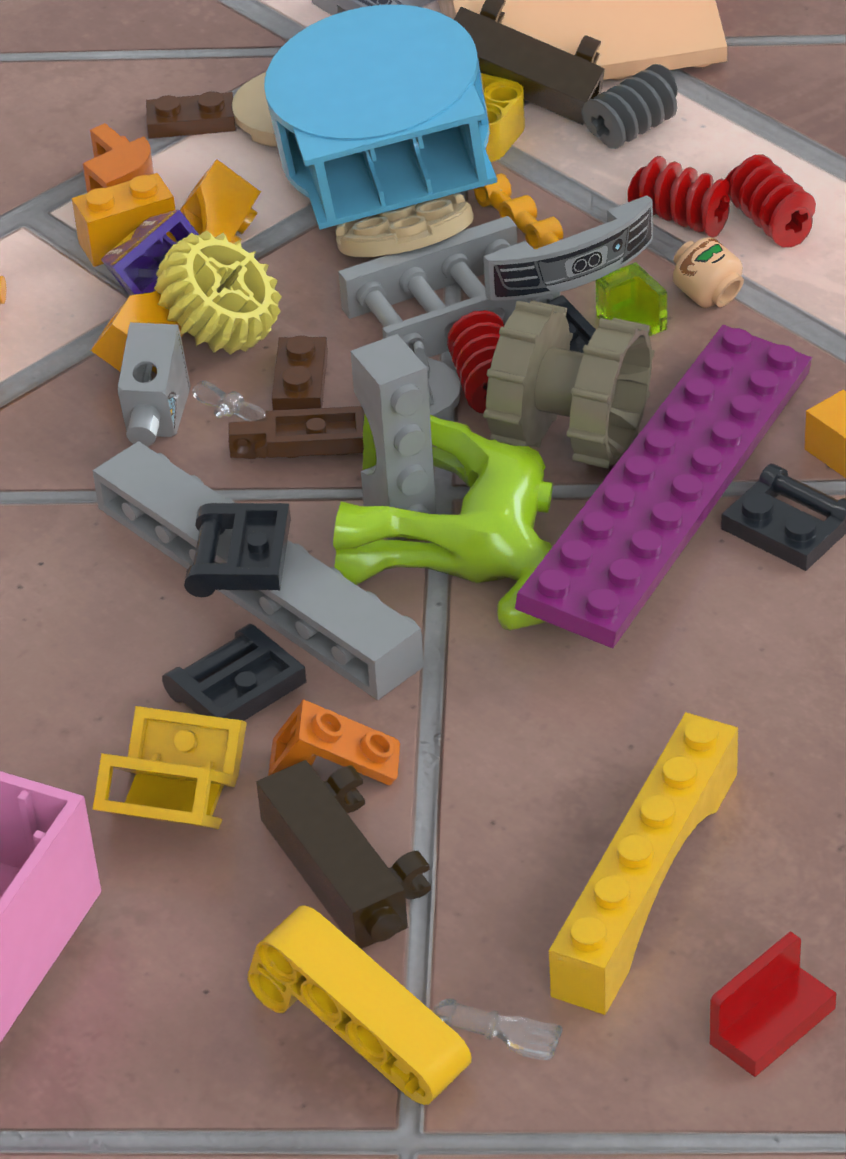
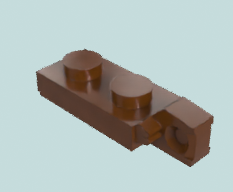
(299, 433)

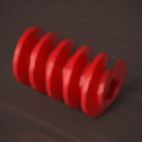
(683, 195)
(772, 200)
(472, 350)

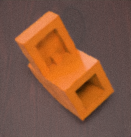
(116, 159)

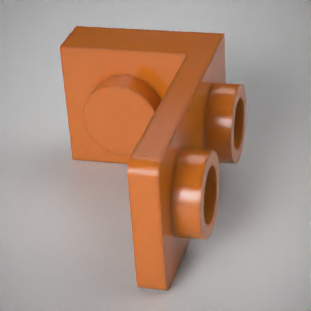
(323, 733)

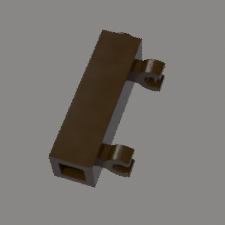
(547, 73)
(334, 855)

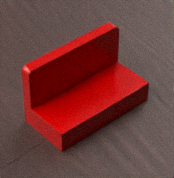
(768, 1007)

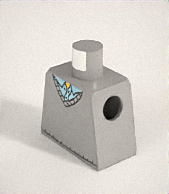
(154, 405)

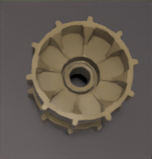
(540, 377)

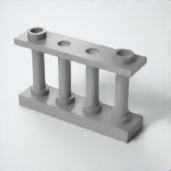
(419, 273)

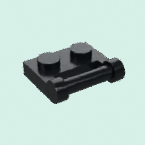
(781, 527)
(254, 552)
(237, 677)

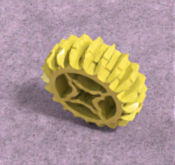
(190, 287)

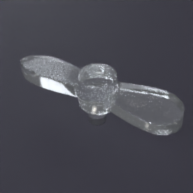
(228, 403)

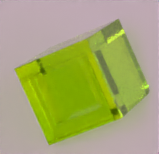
(632, 297)

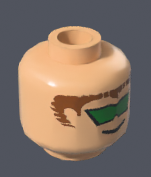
(708, 272)

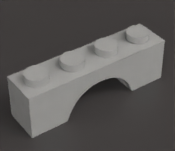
(396, 402)

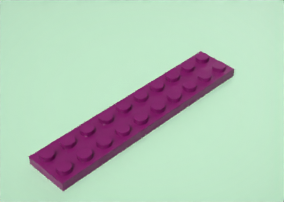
(663, 487)

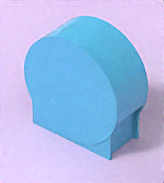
(379, 111)

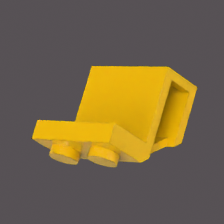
(178, 767)

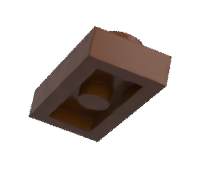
(190, 115)
(300, 373)

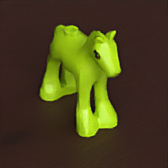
(481, 544)

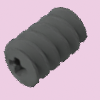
(632, 106)

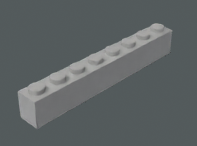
(315, 602)

